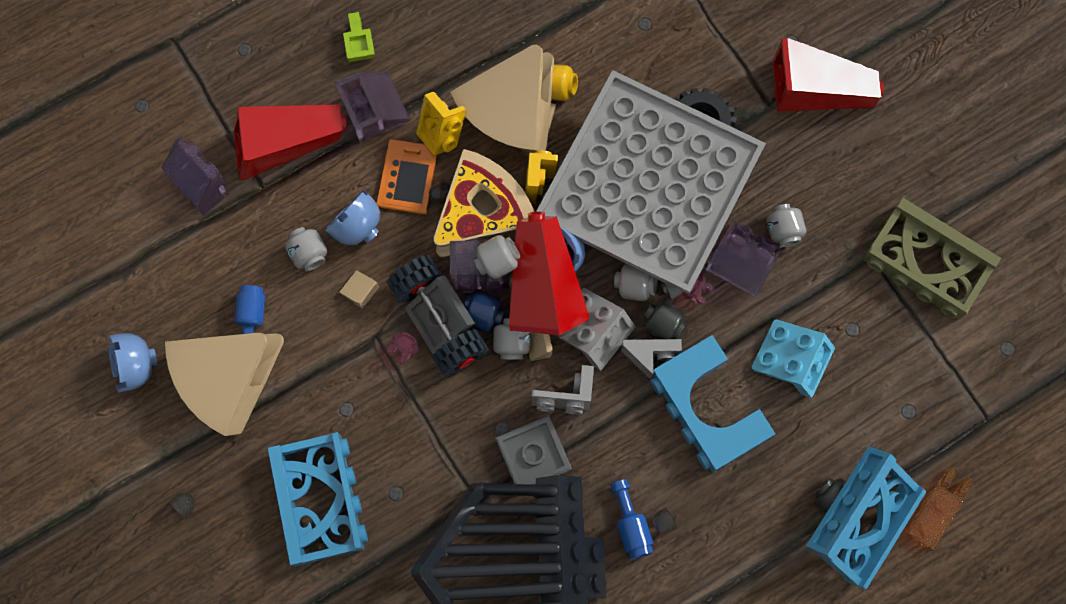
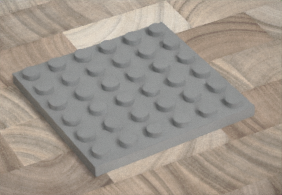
(651, 181)

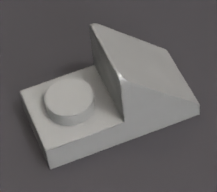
(642, 352)

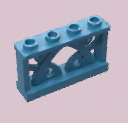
(286, 471)
(842, 521)

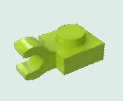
(358, 41)

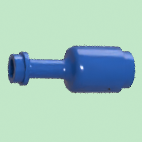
(249, 308)
(632, 526)

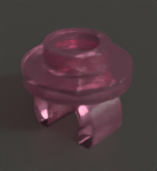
(695, 293)
(406, 344)

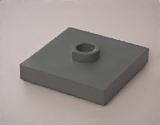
(533, 452)

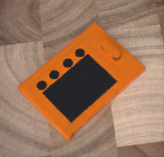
(406, 177)

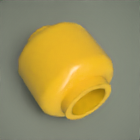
(563, 83)

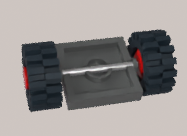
(438, 315)

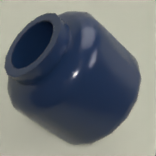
(484, 311)

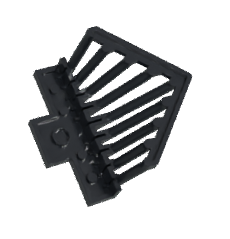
(568, 563)

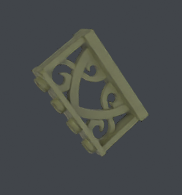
(970, 256)

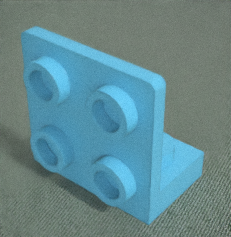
(794, 356)

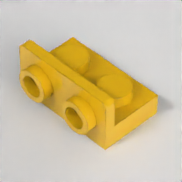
(438, 125)
(540, 166)

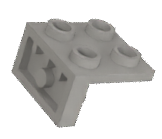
(602, 333)
(573, 403)

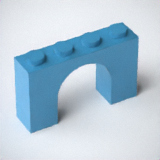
(715, 445)

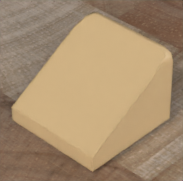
(359, 289)
(540, 346)

